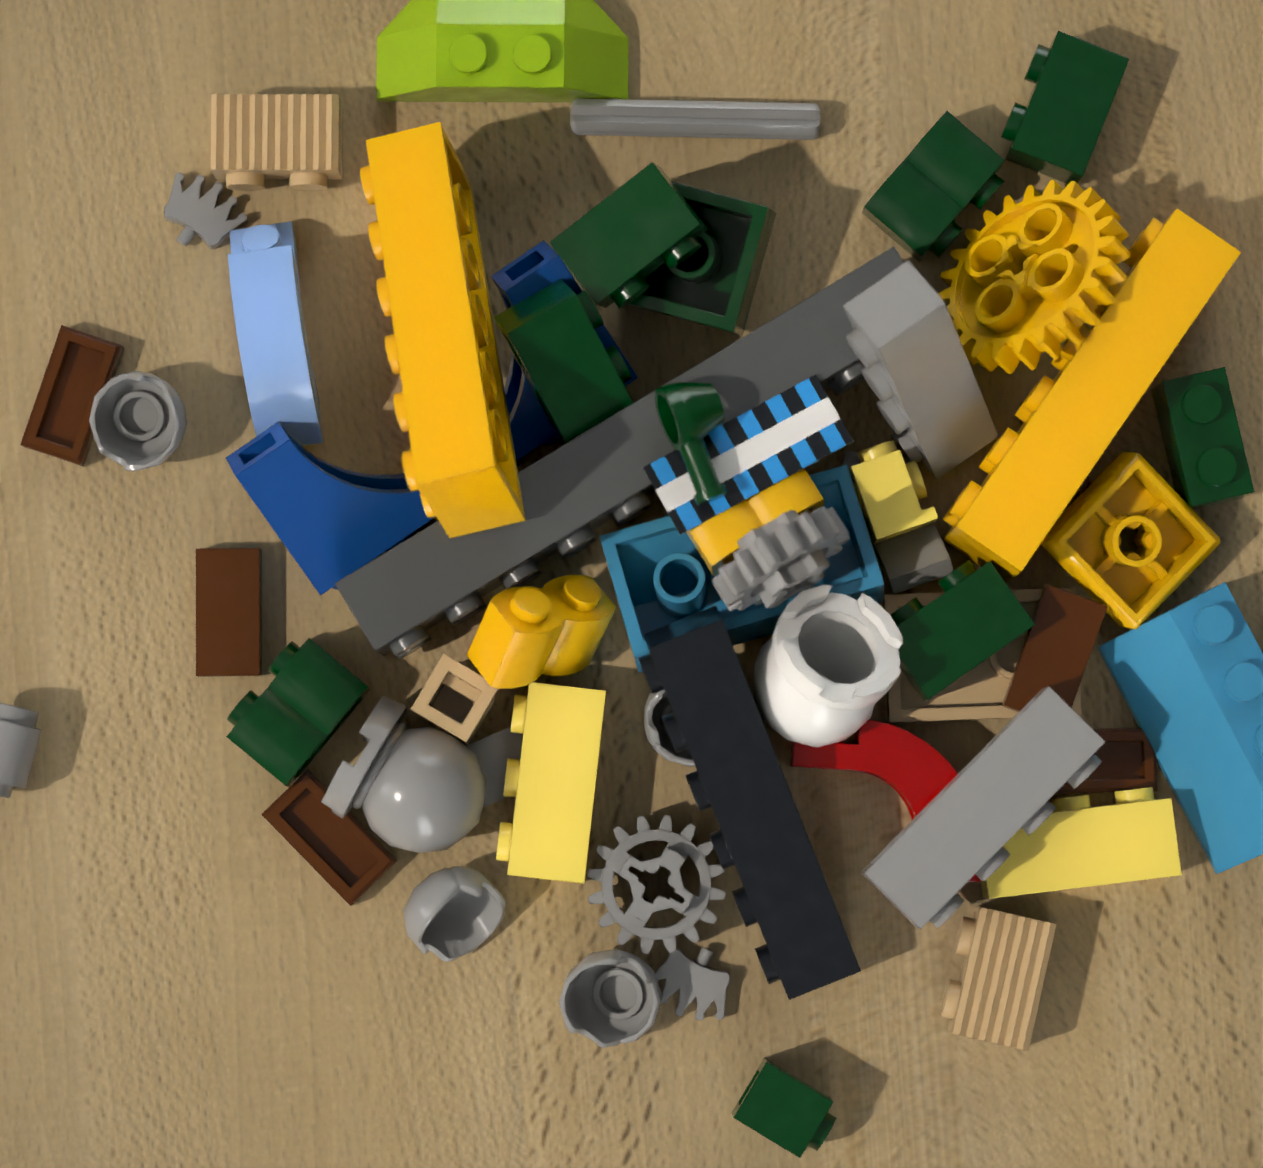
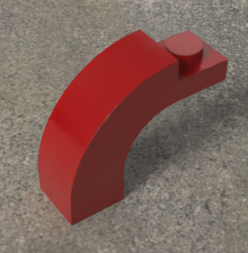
(889, 754)

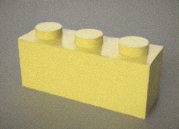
(552, 782)
(1091, 846)

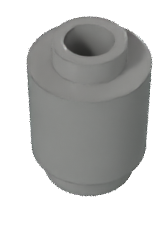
(17, 746)

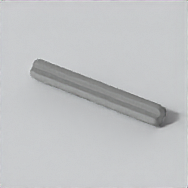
(695, 119)

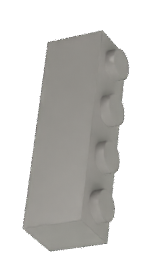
(919, 371)
(983, 808)

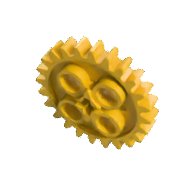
(1034, 275)

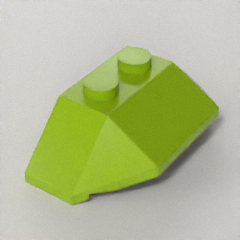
(501, 52)

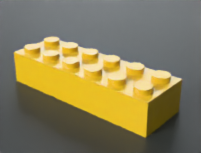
(442, 332)
(1085, 405)

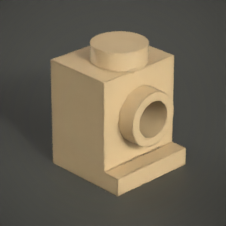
(455, 699)

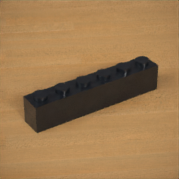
(751, 803)

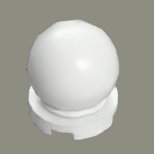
(826, 666)

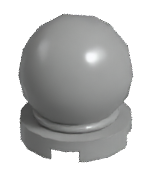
(413, 783)

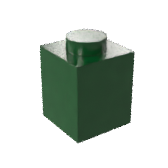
(785, 1109)

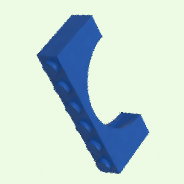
(347, 518)

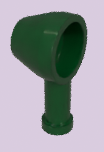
(687, 415)

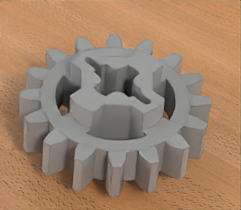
(781, 559)
(641, 909)

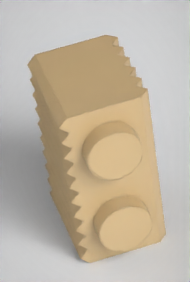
(277, 139)
(998, 977)

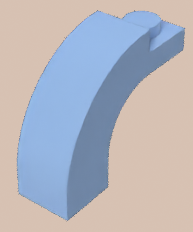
(273, 331)

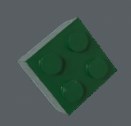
(722, 275)

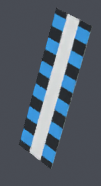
(754, 452)

